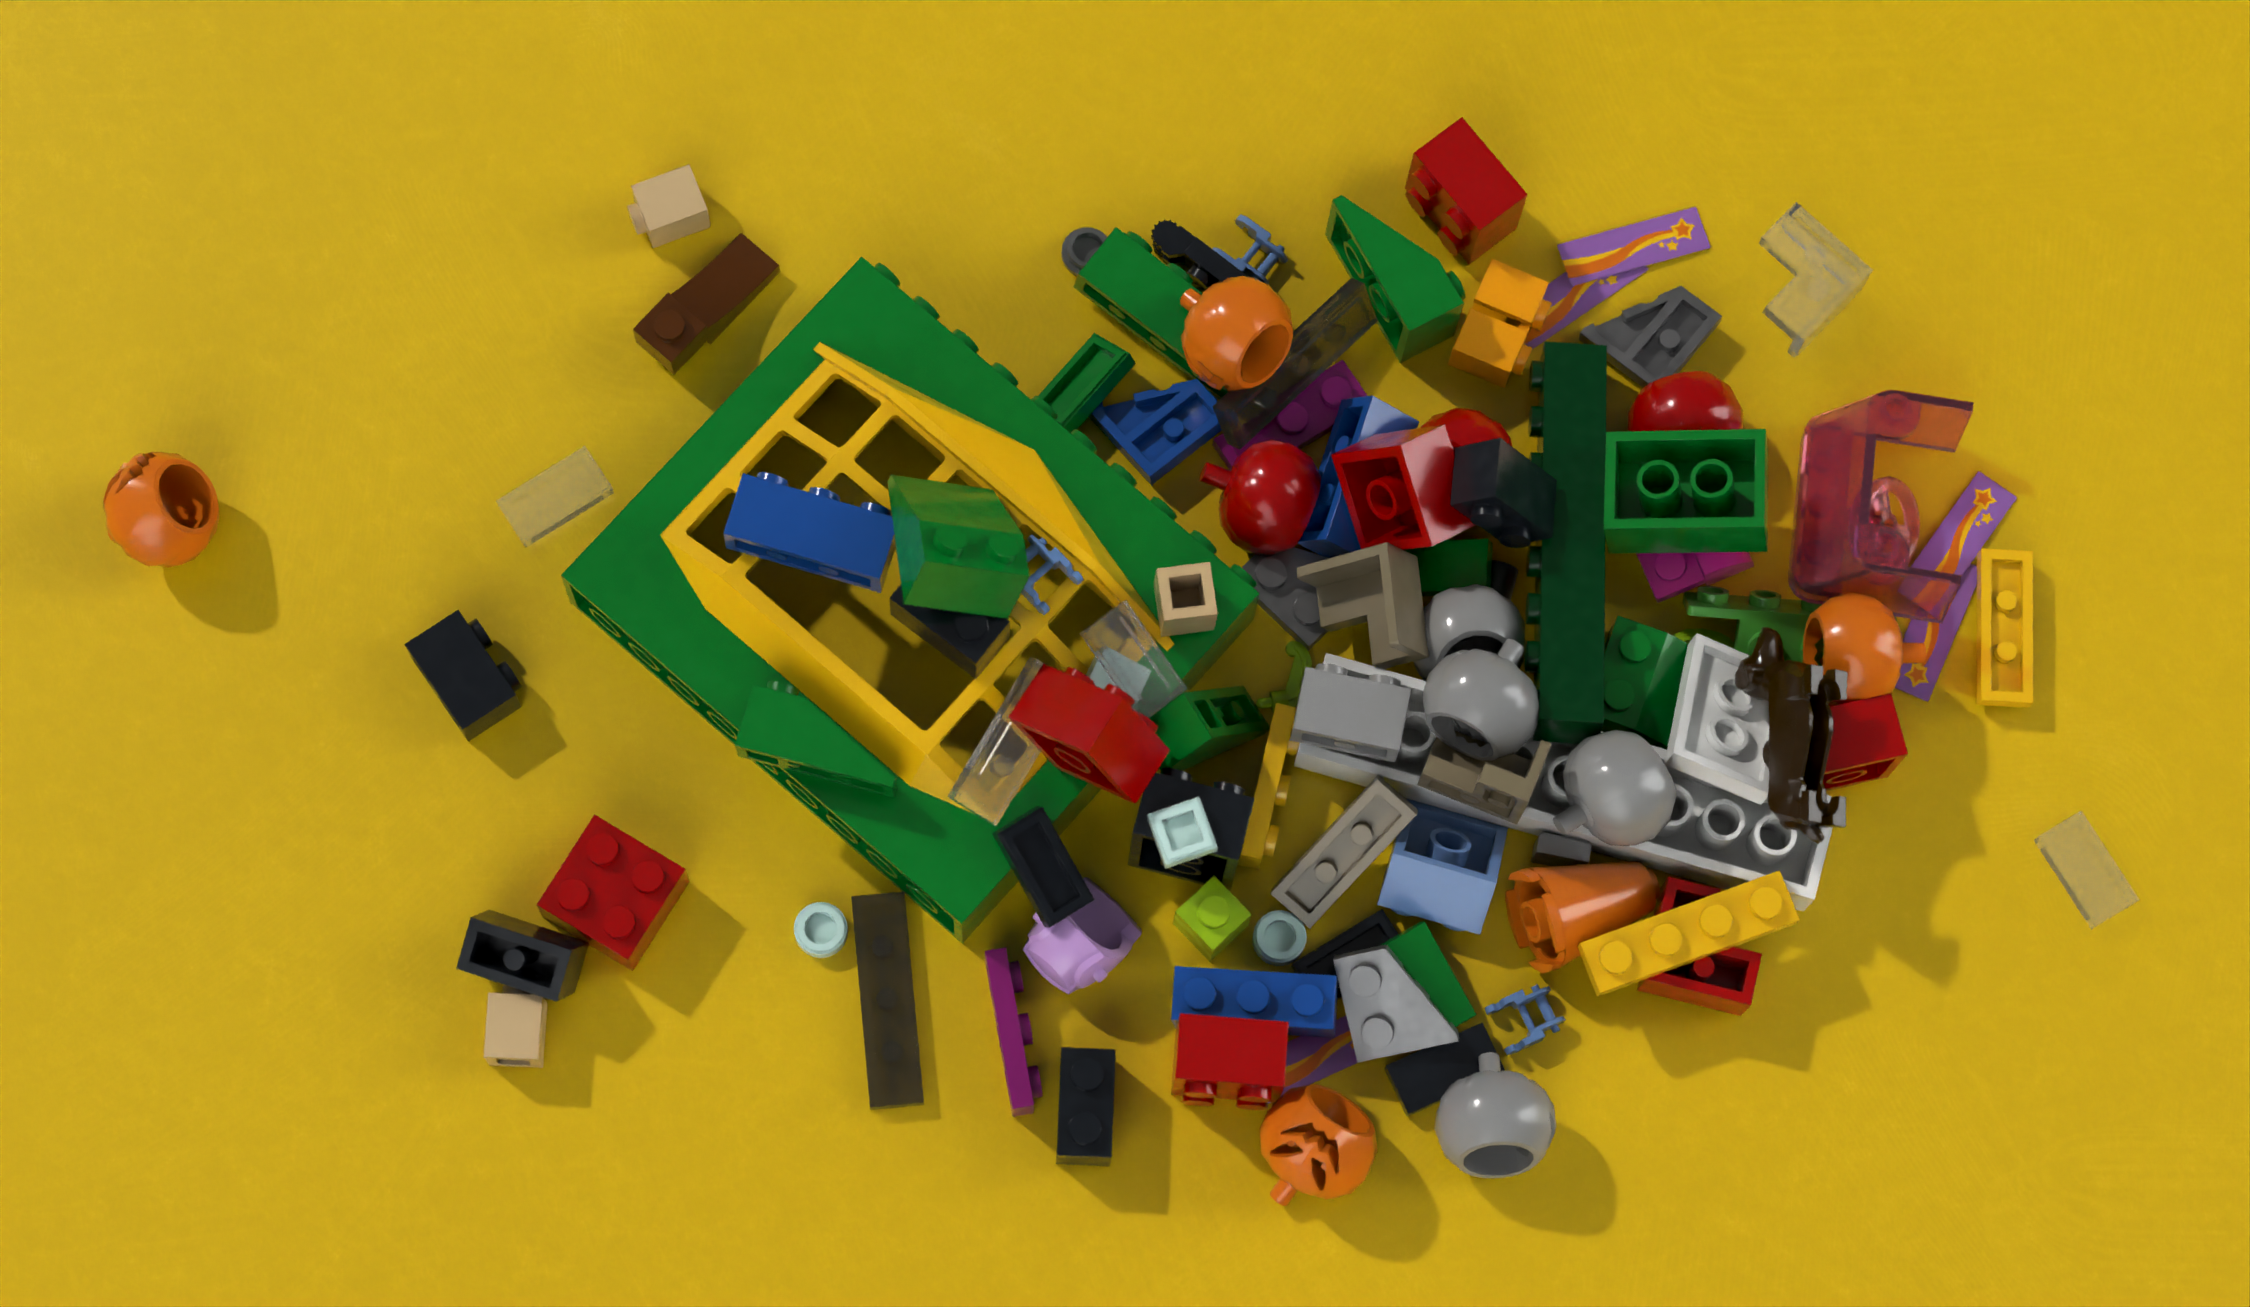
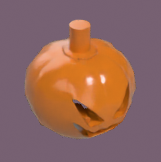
(1236, 333)
(161, 509)
(1862, 640)
(1317, 1143)

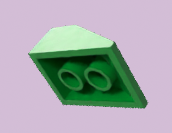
(1406, 285)
(956, 547)
(1641, 680)

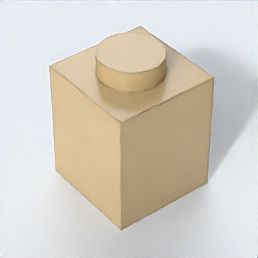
(668, 207)
(1185, 599)
(515, 1028)

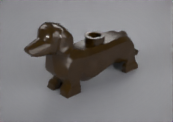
(1797, 733)

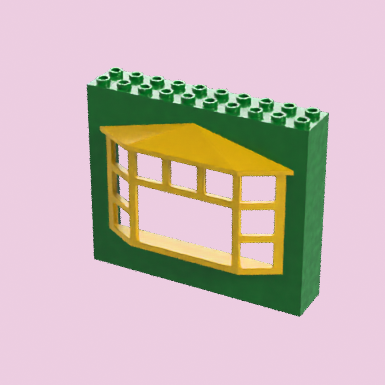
(718, 634)

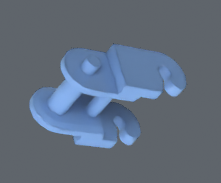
(1262, 242)
(1055, 560)
(1519, 1000)

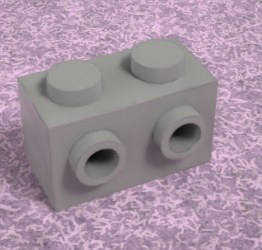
(1351, 712)

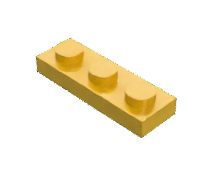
(2005, 628)
(1270, 789)

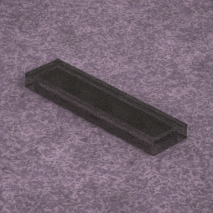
(1313, 349)
(887, 1000)

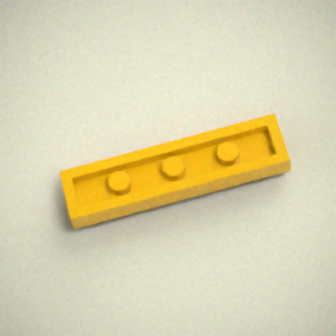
(1688, 933)

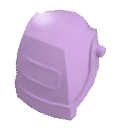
(1083, 944)

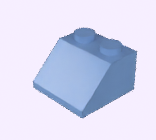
(1444, 868)

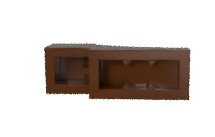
(705, 304)

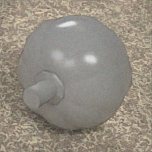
(1467, 621)
(1485, 699)
(1616, 789)
(1495, 1121)

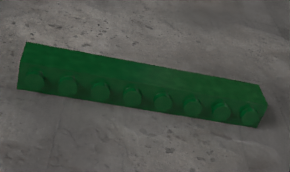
(1571, 564)

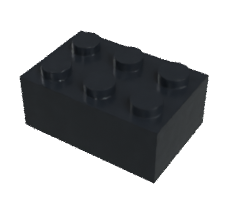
(1227, 815)

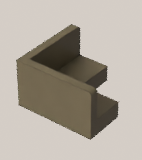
(1376, 588)
(1493, 786)

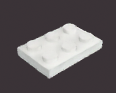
(1717, 726)

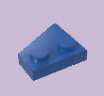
(1160, 426)

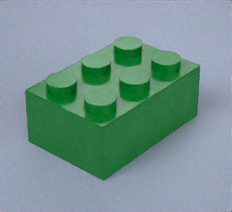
(1686, 491)

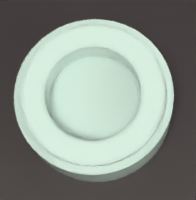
(820, 929)
(1279, 938)

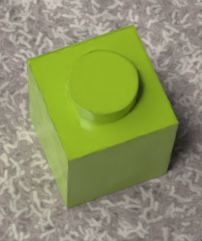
(1212, 918)

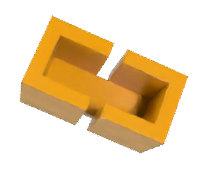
(1499, 323)

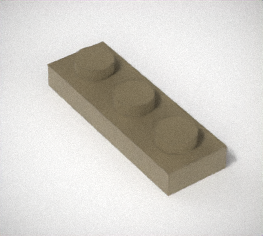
(1344, 851)

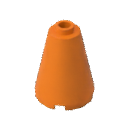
(1570, 904)

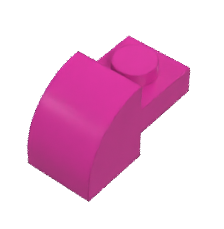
(1679, 572)

